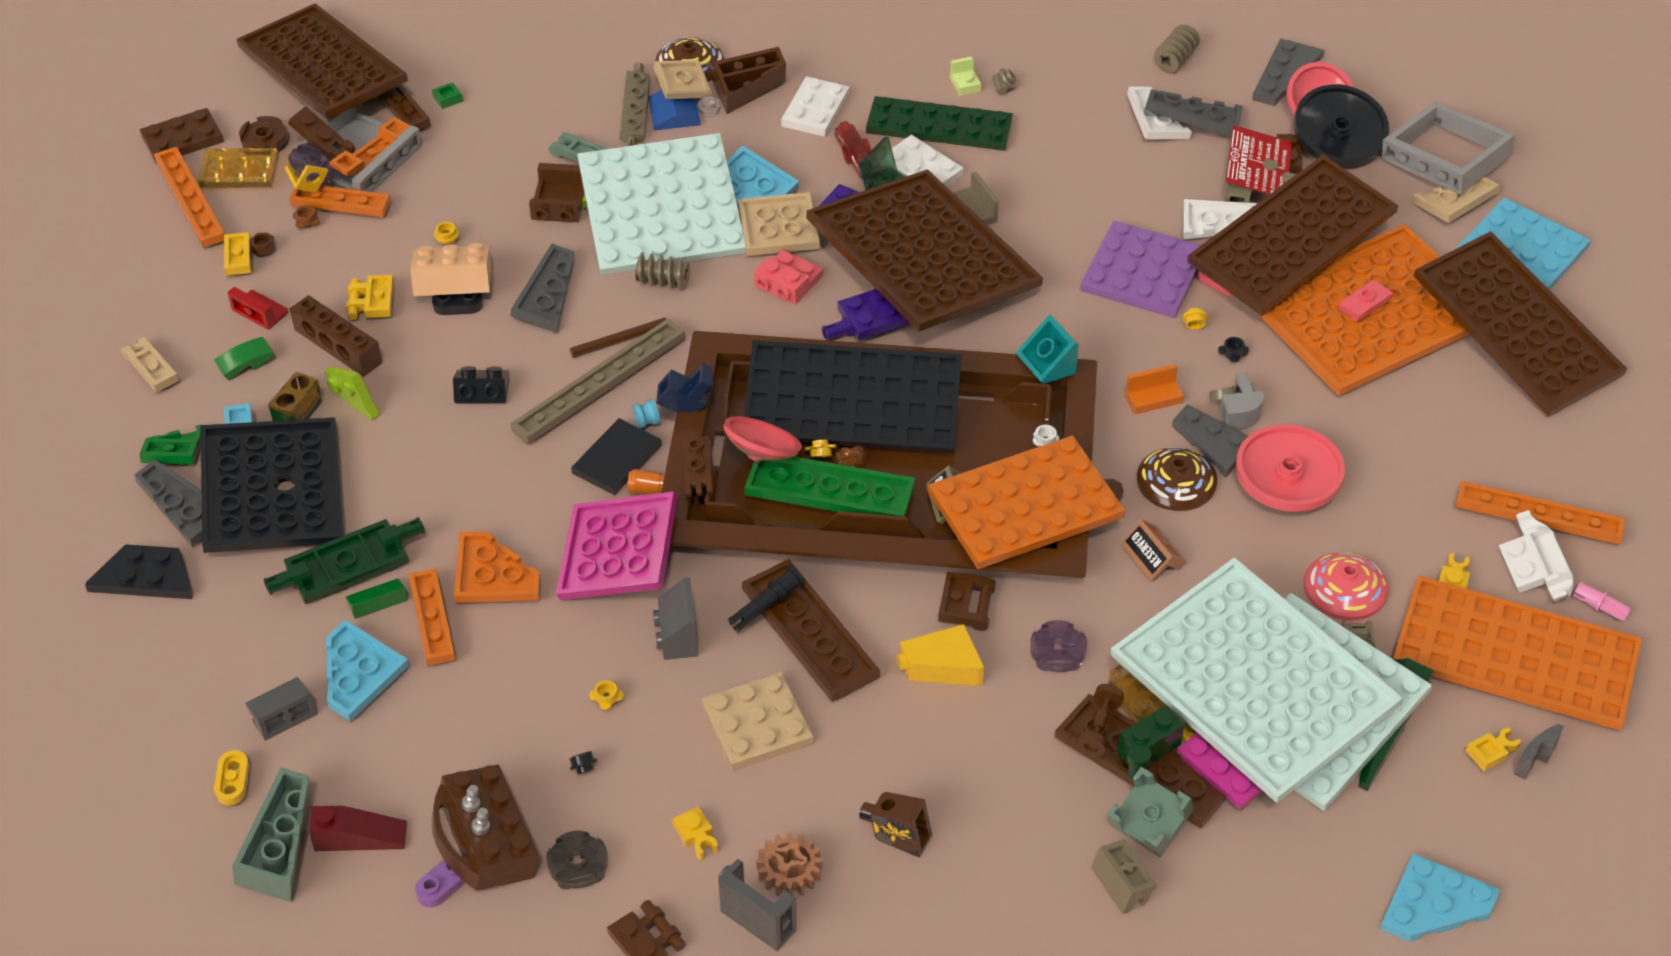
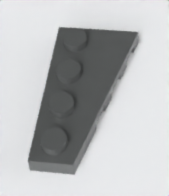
(1282, 65)
(1193, 111)
(545, 291)

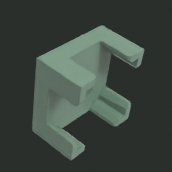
(1151, 813)

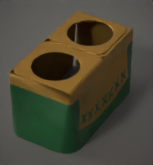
(303, 406)

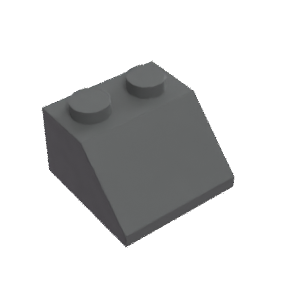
(676, 622)

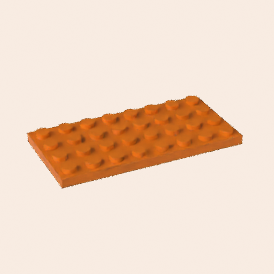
(1520, 652)

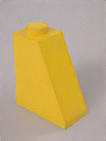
(941, 658)

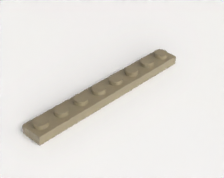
(597, 381)

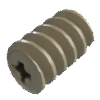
(1176, 48)
(662, 272)

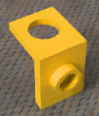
(302, 183)

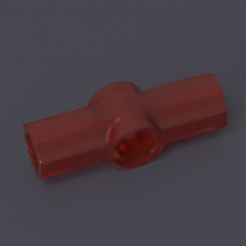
(853, 146)

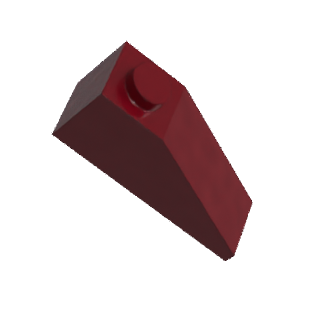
(354, 829)

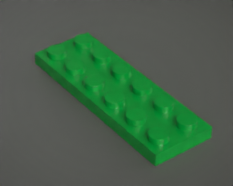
(830, 486)

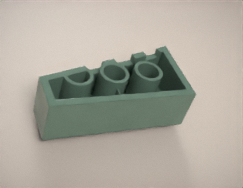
(274, 841)

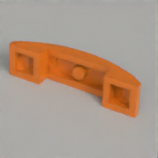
(354, 163)

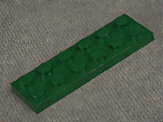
(939, 123)

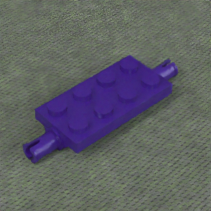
(864, 317)

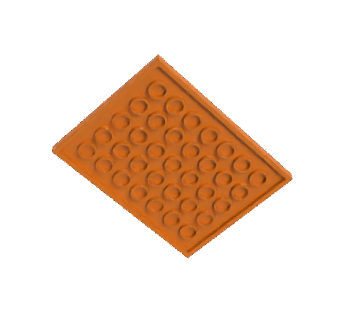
(1393, 335)

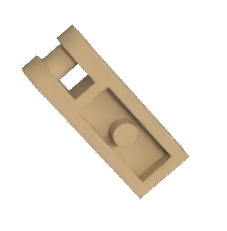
(150, 364)

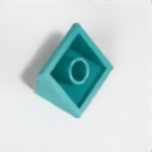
(1050, 351)

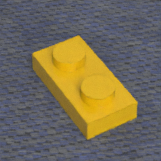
(237, 253)

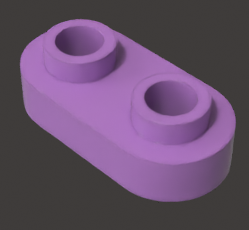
(445, 884)

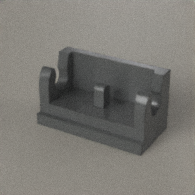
(281, 708)

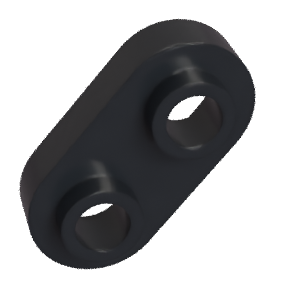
(457, 303)

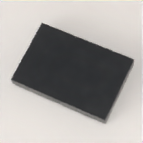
(615, 454)

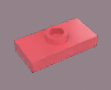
(1365, 300)

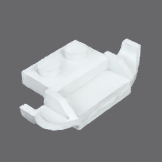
(1537, 559)

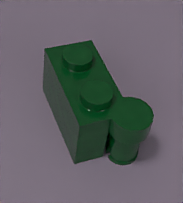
(1150, 739)

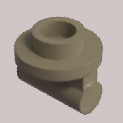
(1004, 81)

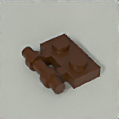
(635, 939)

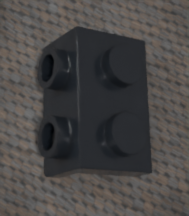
(480, 385)

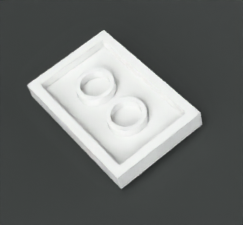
(815, 106)
(916, 156)

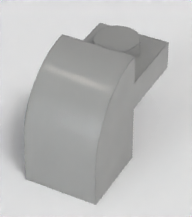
(1243, 407)

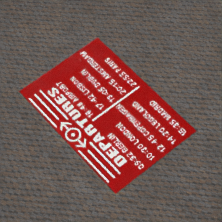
(1247, 156)

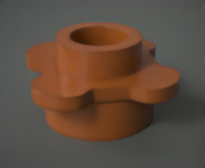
(305, 217)

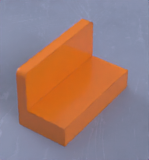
(1153, 389)

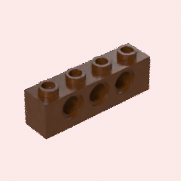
(336, 335)

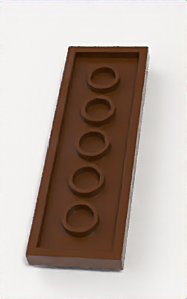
(815, 636)
(1168, 771)

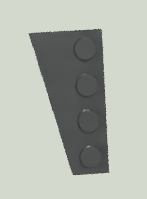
(175, 498)

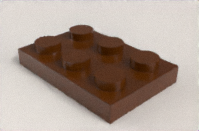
(186, 132)

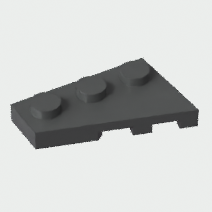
(1211, 436)

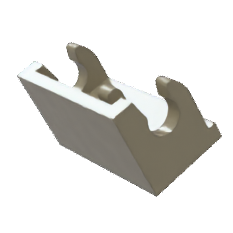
(1123, 875)

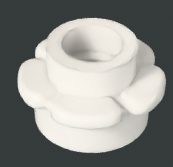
(1044, 435)

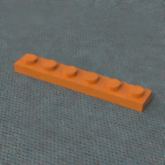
(190, 197)
(1552, 514)

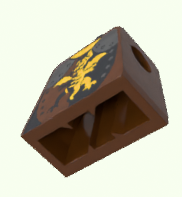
(899, 822)

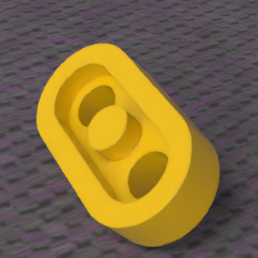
(231, 780)

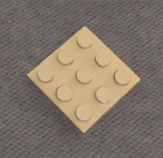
(777, 224)
(756, 721)

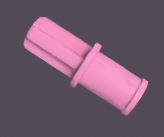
(1601, 601)

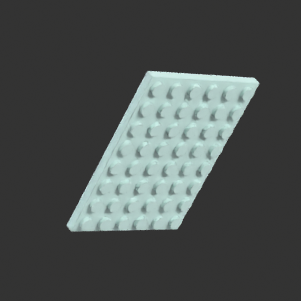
(1256, 679)

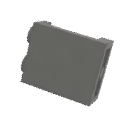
(764, 919)

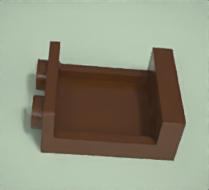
(558, 193)

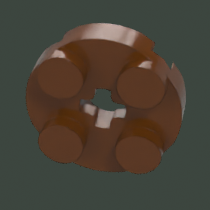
(253, 134)

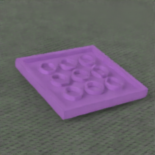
(1141, 269)

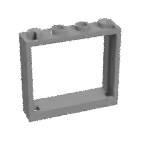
(1439, 171)

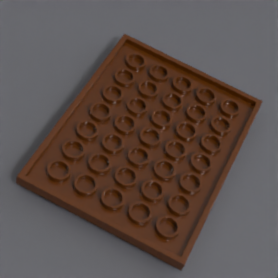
(924, 249)

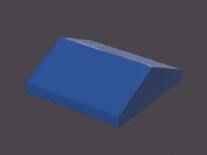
(673, 112)

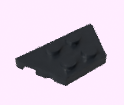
(143, 572)

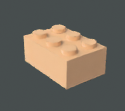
(451, 270)

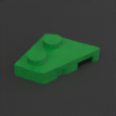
(172, 448)

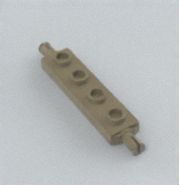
(634, 106)

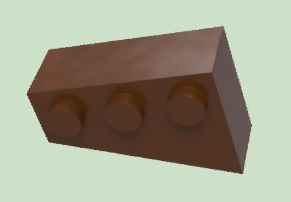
(748, 76)

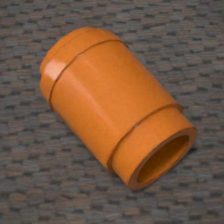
(644, 482)

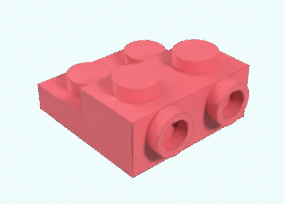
(787, 276)

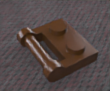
(957, 599)

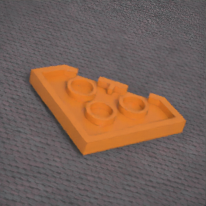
(492, 572)

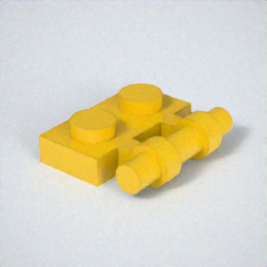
(377, 299)

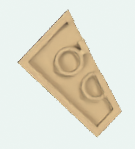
(1451, 205)

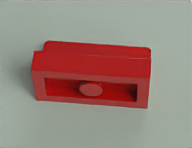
(256, 307)

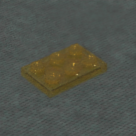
(238, 167)

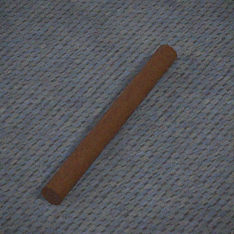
(614, 338)

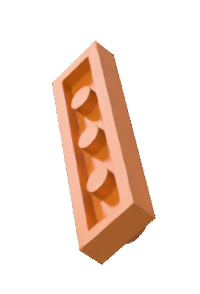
(343, 200)
(431, 617)

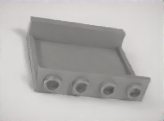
(361, 130)

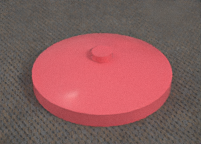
(1290, 467)

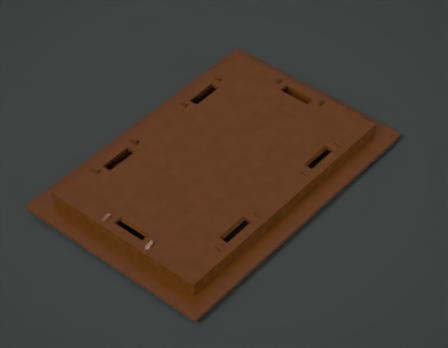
(984, 435)

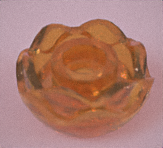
(851, 457)

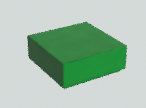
(447, 95)

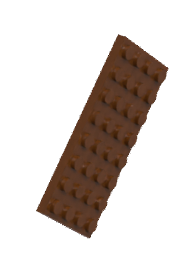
(322, 61)
(1292, 234)
(1520, 323)

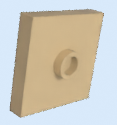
(682, 79)

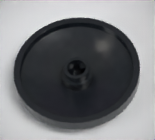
(1341, 125)

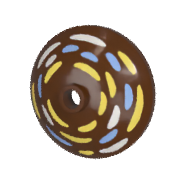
(692, 49)
(1176, 479)

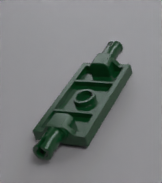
(345, 560)

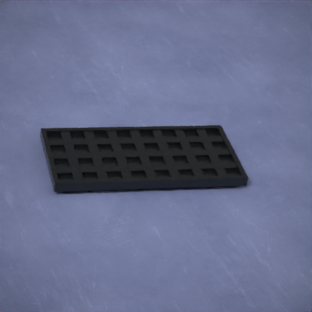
(856, 394)

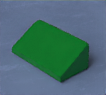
(376, 598)

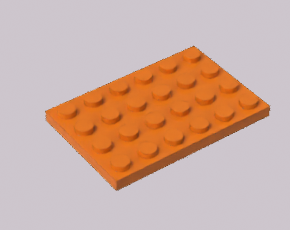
(1025, 501)

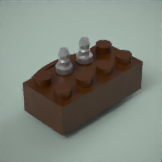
(485, 827)

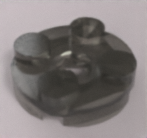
(577, 875)

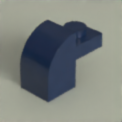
(685, 393)

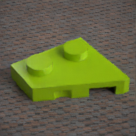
(351, 389)

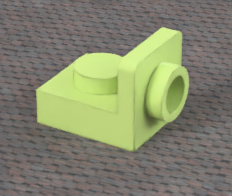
(964, 77)

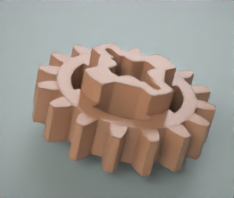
(789, 864)

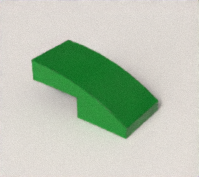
(252, 353)

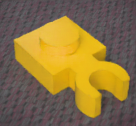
(1455, 572)
(1491, 751)
(696, 830)

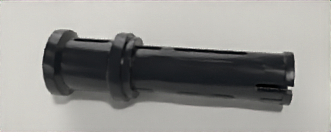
(776, 591)

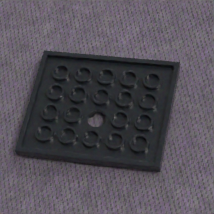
(240, 476)

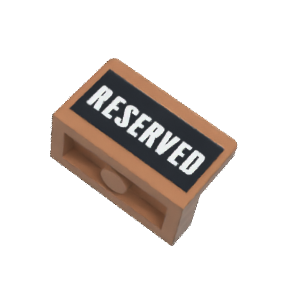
(1151, 549)

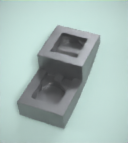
(1540, 749)

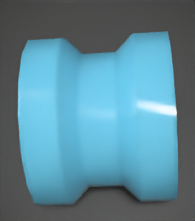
(646, 414)

